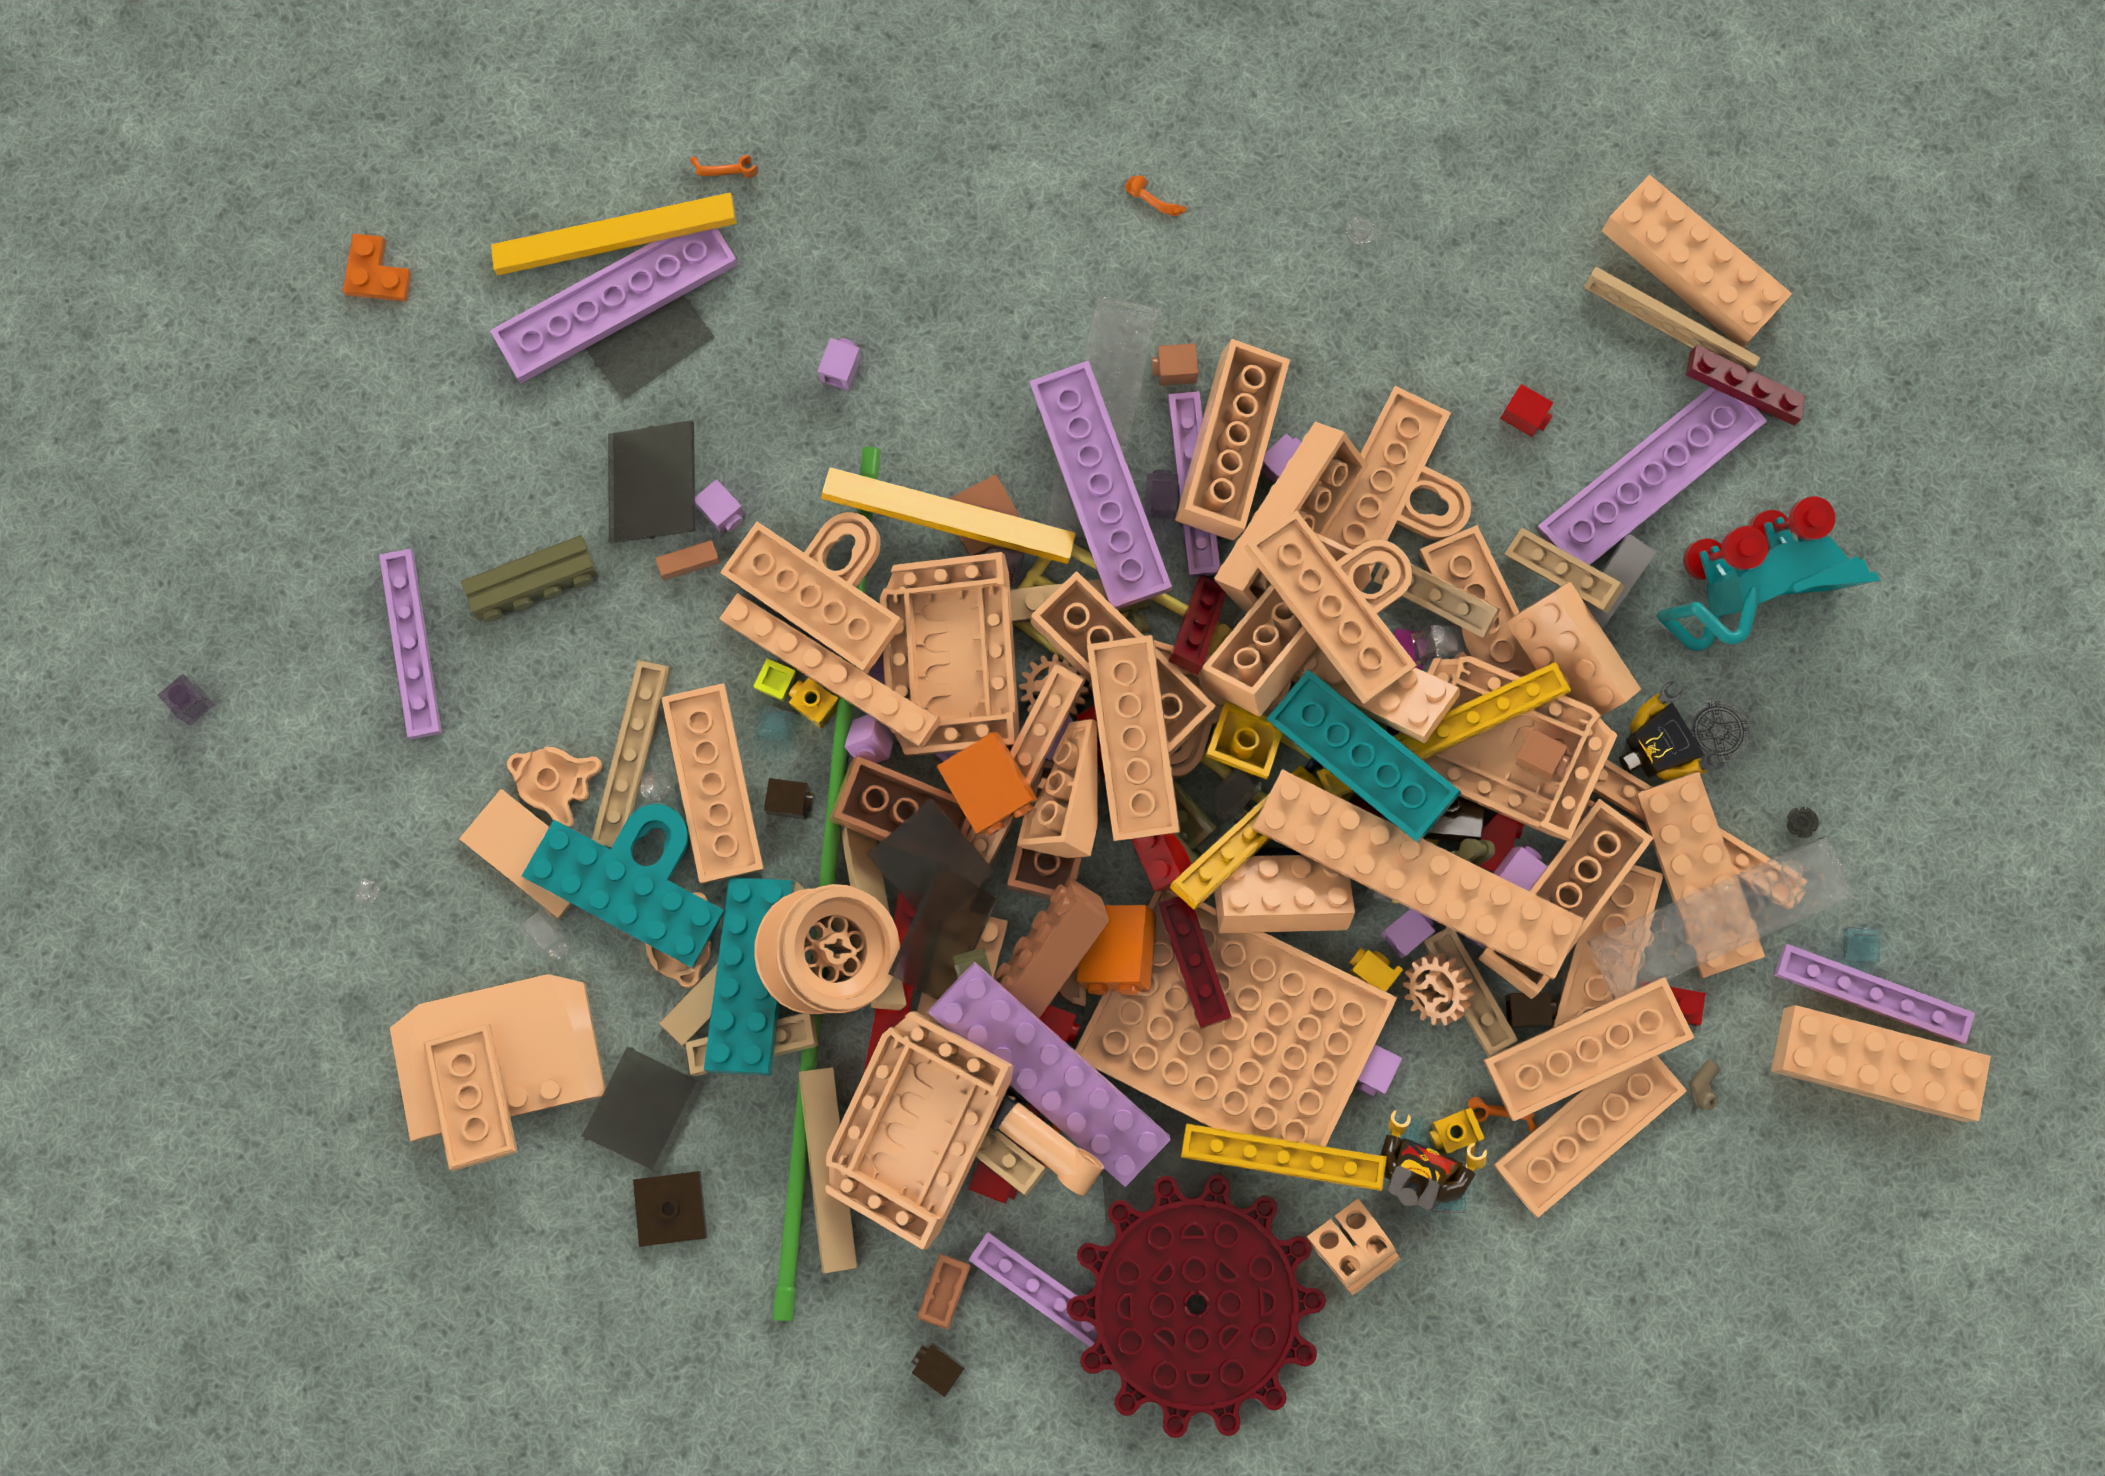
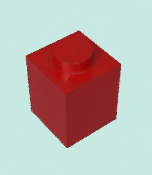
(1528, 411)

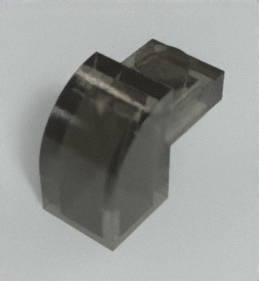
(1234, 793)

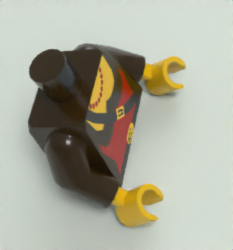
(1422, 1174)

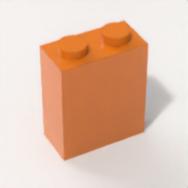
(988, 784)
(1121, 953)

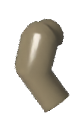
(1701, 1086)

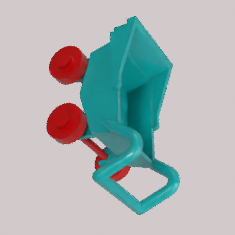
(1762, 564)

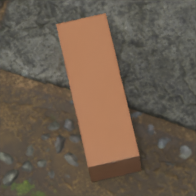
(687, 560)

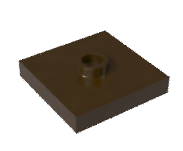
(1460, 821)
(670, 1208)

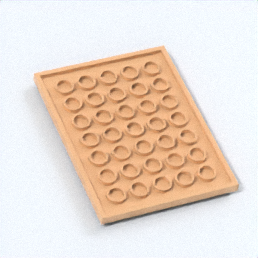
(1268, 1071)

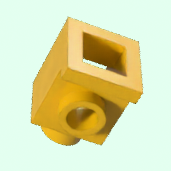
(817, 712)
(1374, 969)
(1469, 1127)

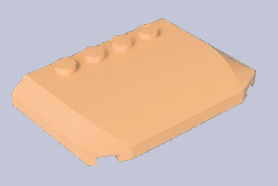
(954, 649)
(1486, 763)
(539, 1036)
(915, 1127)

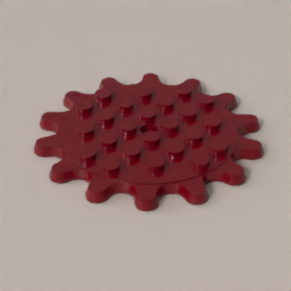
(1248, 1317)

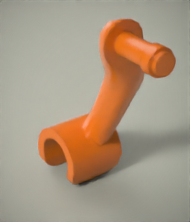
(726, 169)
(1135, 187)
(1495, 1110)

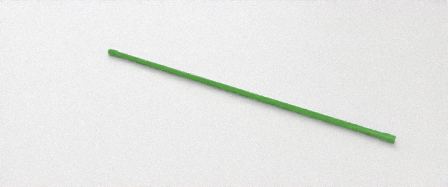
(785, 1289)

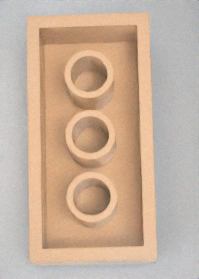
(1567, 633)
(1284, 896)

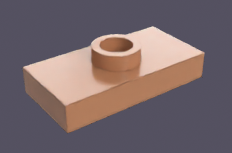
(943, 1291)

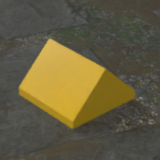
(1244, 741)

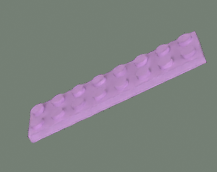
(610, 300)
(1651, 475)
(1100, 486)
(1051, 1074)

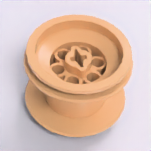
(863, 936)

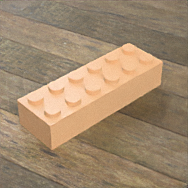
(1696, 261)
(1232, 440)
(1313, 484)
(1082, 616)
(1266, 647)
(1579, 881)
(1881, 1064)

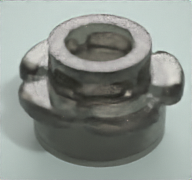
(1805, 814)

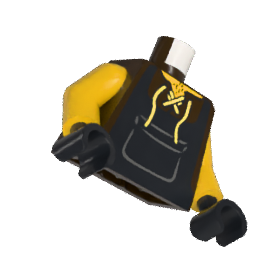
(1664, 742)

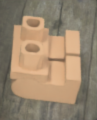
(1358, 1263)

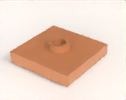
(988, 495)

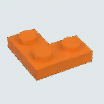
(368, 277)

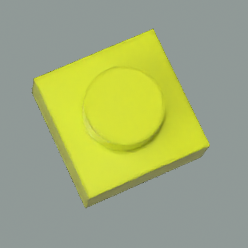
(775, 679)

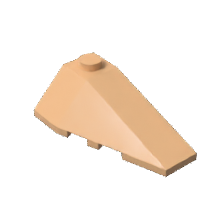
(1067, 807)

